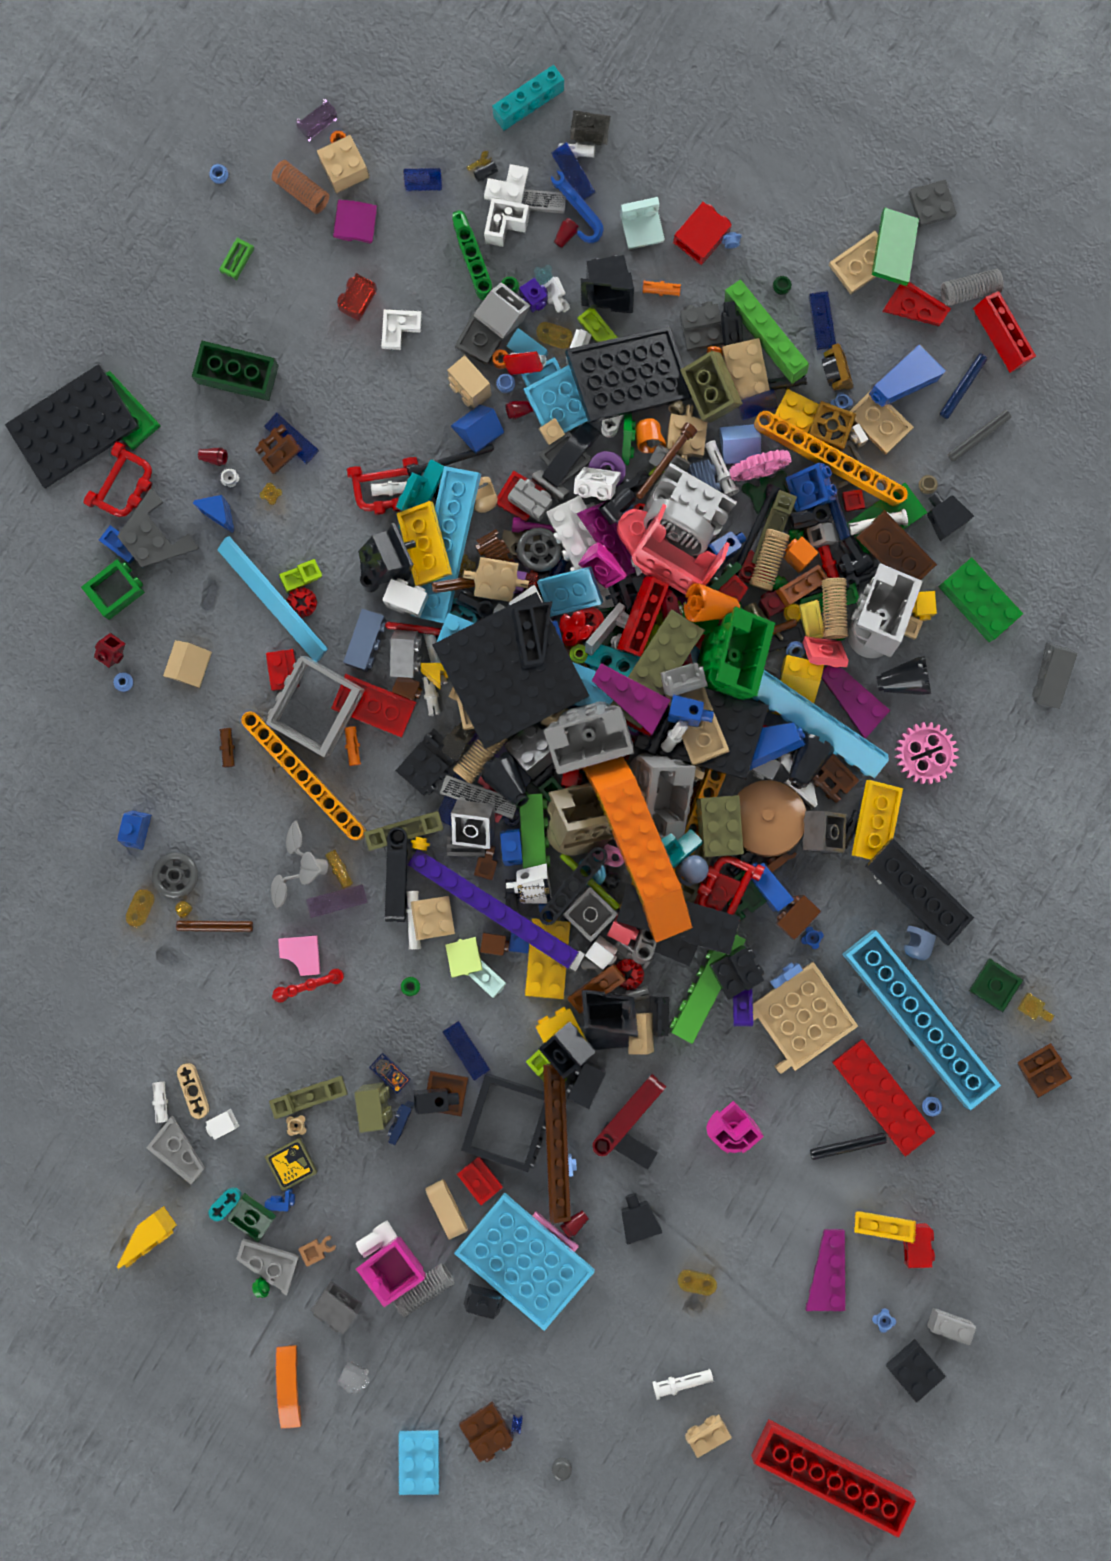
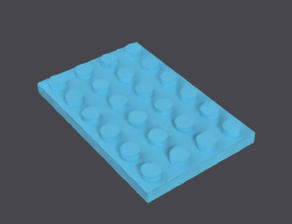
(524, 1261)

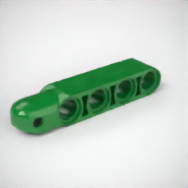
(473, 263)

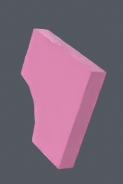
(302, 952)

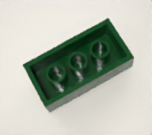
(235, 370)

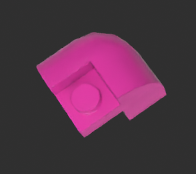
(733, 1129)

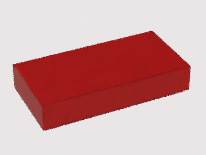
(523, 363)

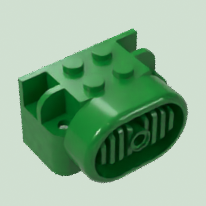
(736, 654)

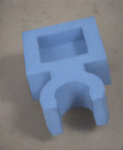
(789, 972)

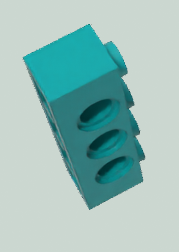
(528, 97)
(618, 659)

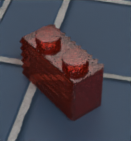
(357, 296)

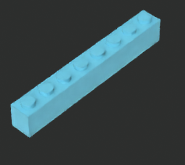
(816, 721)

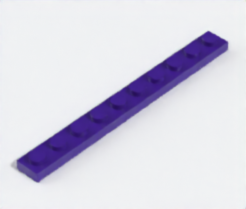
(493, 908)

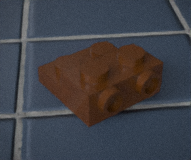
(487, 1432)

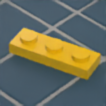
(885, 1226)

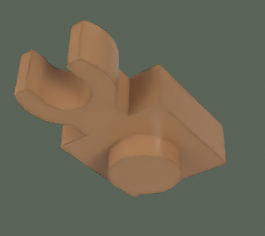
(314, 1252)

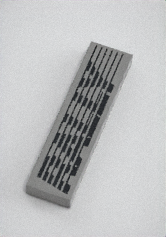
(544, 201)
(468, 792)

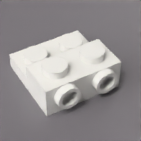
(596, 483)

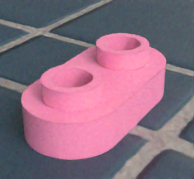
(610, 851)

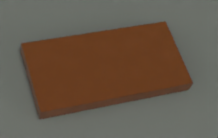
(895, 547)

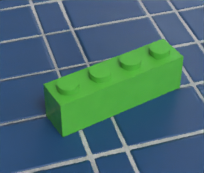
(533, 832)

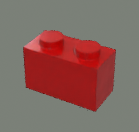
(920, 1252)

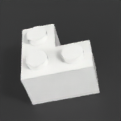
(505, 216)
(405, 598)

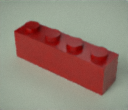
(1004, 331)
(643, 616)

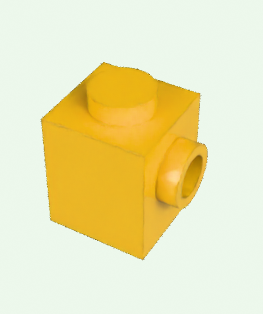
(925, 606)

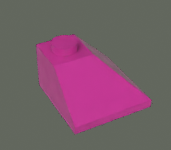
(604, 565)

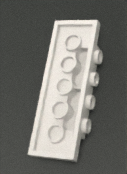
(574, 537)

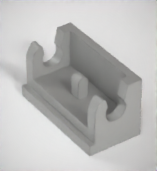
(683, 679)

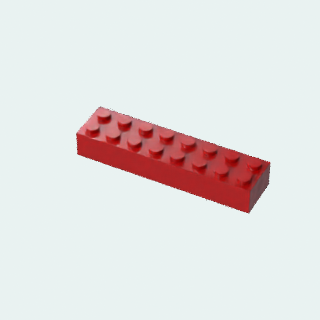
(833, 1478)

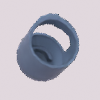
(693, 869)
(920, 943)

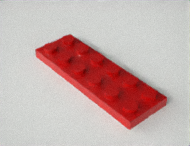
(883, 1097)

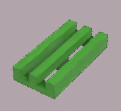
(223, 269)

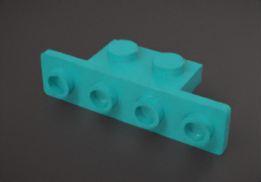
(420, 488)
(680, 849)

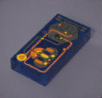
(390, 1073)

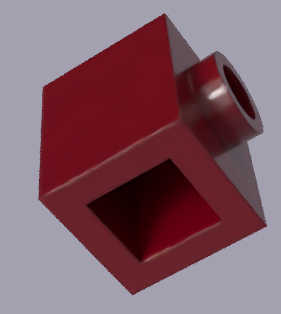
(771, 604)

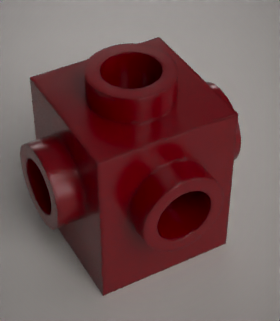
(109, 650)

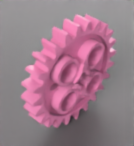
(760, 465)
(920, 737)

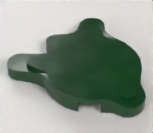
(757, 494)

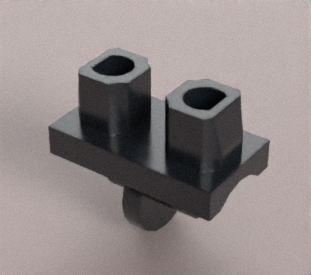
(619, 593)

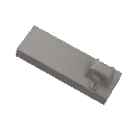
(617, 617)

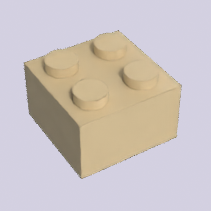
(343, 163)
(469, 382)

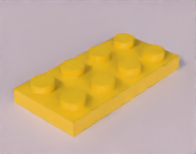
(429, 555)
(876, 818)
(545, 974)

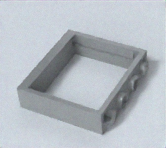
(341, 721)

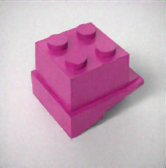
(391, 1271)

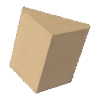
(187, 663)

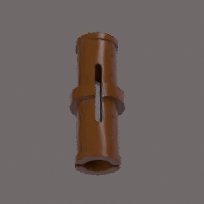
(227, 747)

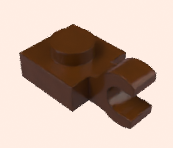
(775, 862)
(486, 866)

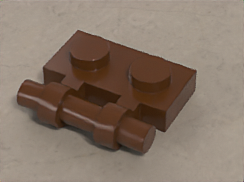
(281, 453)
(839, 775)

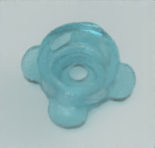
(544, 270)

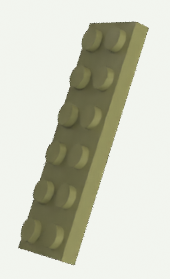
(665, 652)

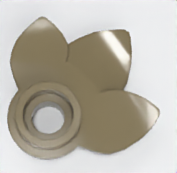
(511, 540)

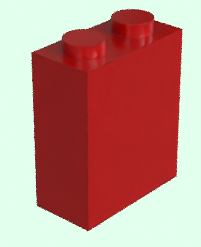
(702, 233)

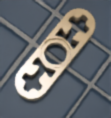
(193, 1075)

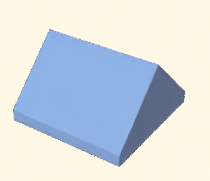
(739, 443)

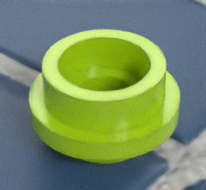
(579, 660)

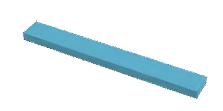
(272, 599)

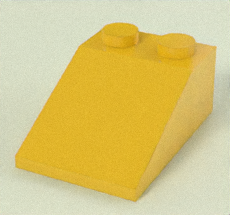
(801, 676)

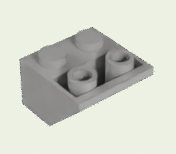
(502, 310)

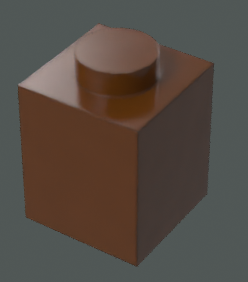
(407, 688)
(494, 944)

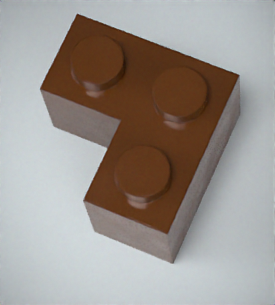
(797, 917)

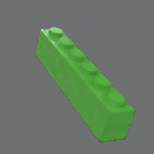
(771, 336)
(700, 998)

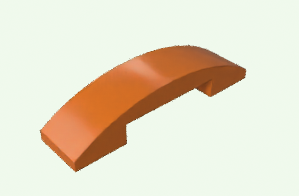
(287, 1387)

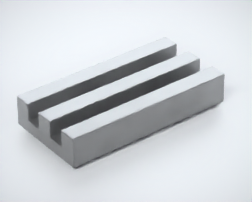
(449, 853)

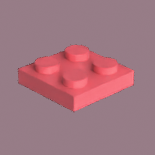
(825, 652)

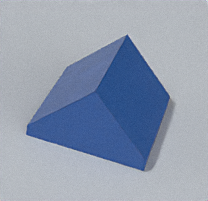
(478, 427)
(217, 510)

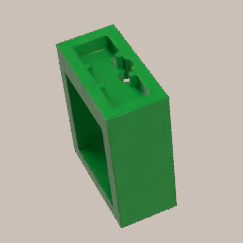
(124, 601)

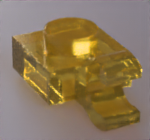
(1033, 1008)

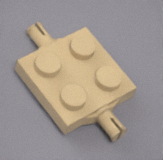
(692, 447)
(495, 579)

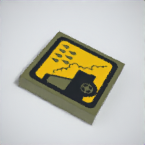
(291, 1164)

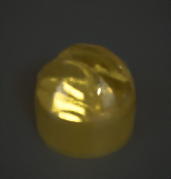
(183, 909)

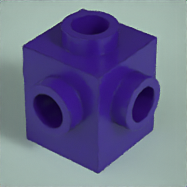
(534, 295)

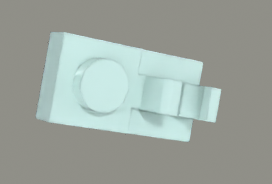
(488, 980)

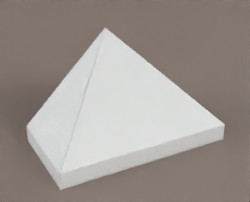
(807, 794)

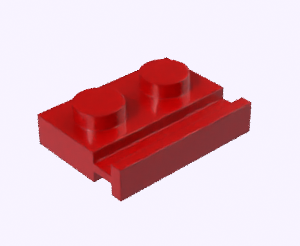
(279, 667)
(479, 1180)

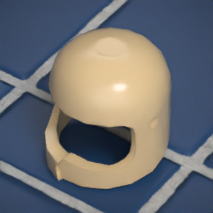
(486, 496)

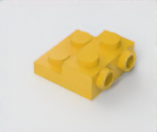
(797, 411)

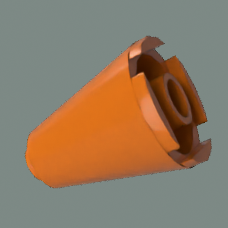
(707, 603)

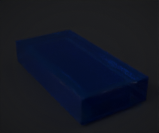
(755, 404)

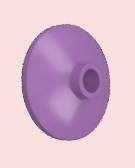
(609, 458)

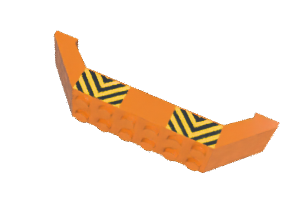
(640, 847)

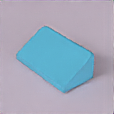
(523, 343)

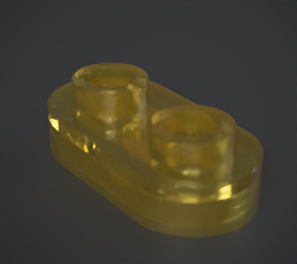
(553, 336)
(140, 908)
(696, 1285)

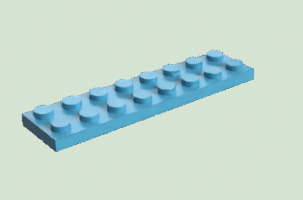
(454, 514)

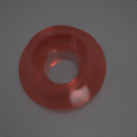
(533, 577)

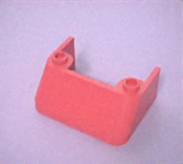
(672, 563)

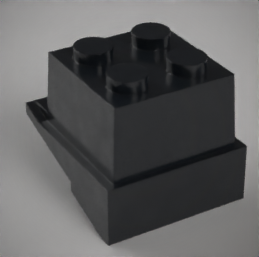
(608, 285)
(387, 556)
(608, 1019)

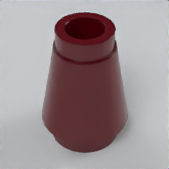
(566, 232)
(517, 409)
(215, 456)
(572, 1227)

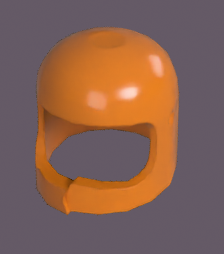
(647, 430)

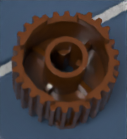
(492, 547)

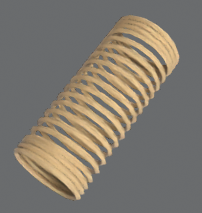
(755, 580)
(837, 629)
(465, 774)

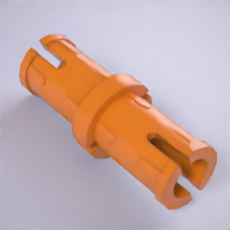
(661, 288)
(352, 746)

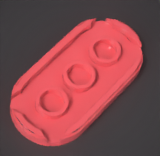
(631, 530)

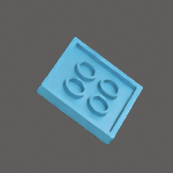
(557, 398)

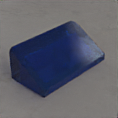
(423, 179)

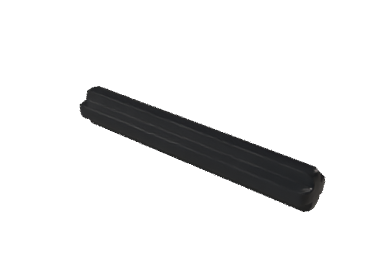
(848, 1146)

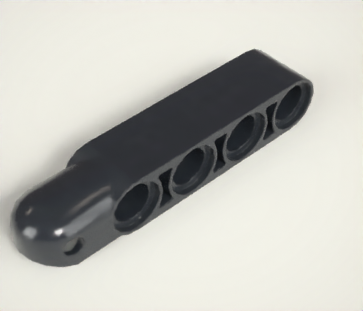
(396, 875)

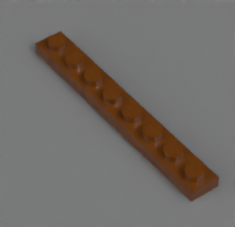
(556, 1145)

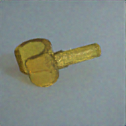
(482, 161)

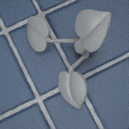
(309, 868)

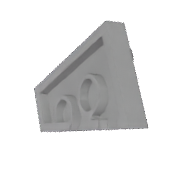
(176, 1151)
(269, 1262)

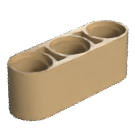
(446, 1209)

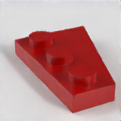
(916, 305)

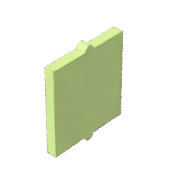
(464, 957)

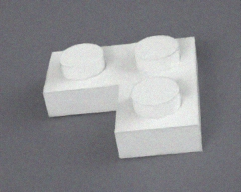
(512, 189)
(397, 322)

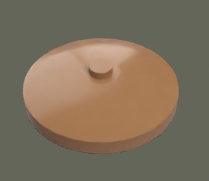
(771, 818)

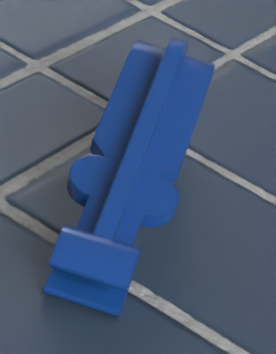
(581, 207)

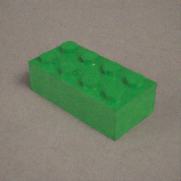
(980, 600)

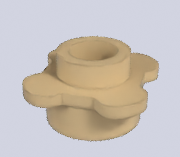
(291, 1125)

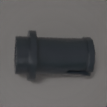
(485, 171)

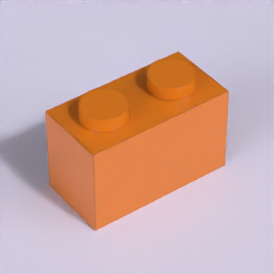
(800, 554)

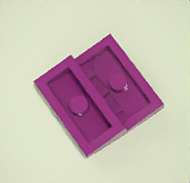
(354, 221)

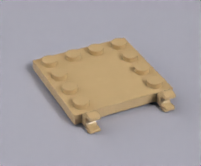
(803, 1017)

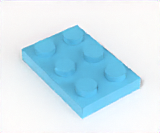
(571, 591)
(418, 1462)

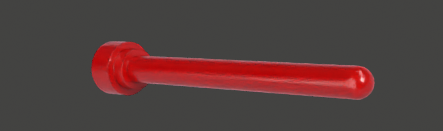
(421, 629)

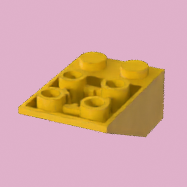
(152, 1229)

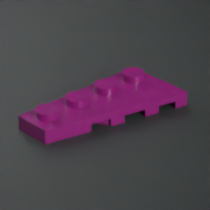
(606, 535)
(634, 698)
(859, 704)
(828, 1282)

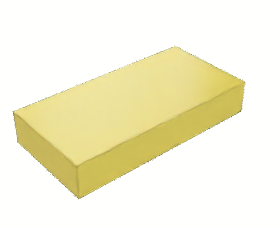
(812, 619)

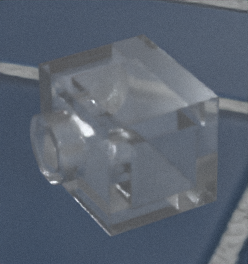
(353, 1378)

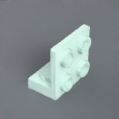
(642, 223)

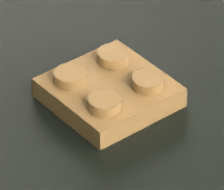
(432, 917)

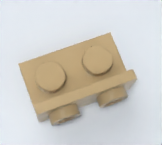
(708, 1435)

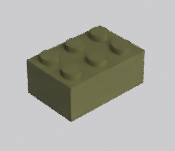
(711, 386)
(719, 826)
(373, 1107)

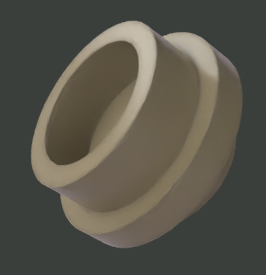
(928, 484)

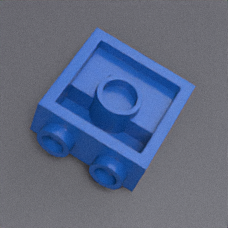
(812, 487)

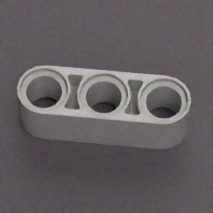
(645, 945)

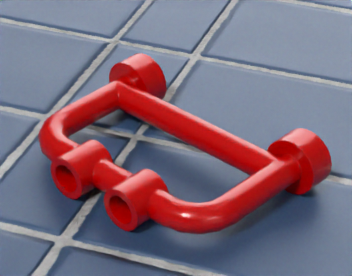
(143, 484)
(378, 506)
(713, 871)
(282, 993)

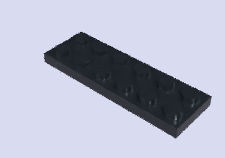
(919, 891)
(709, 926)

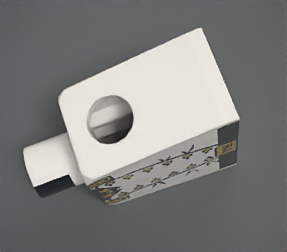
(532, 885)

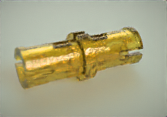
(339, 869)

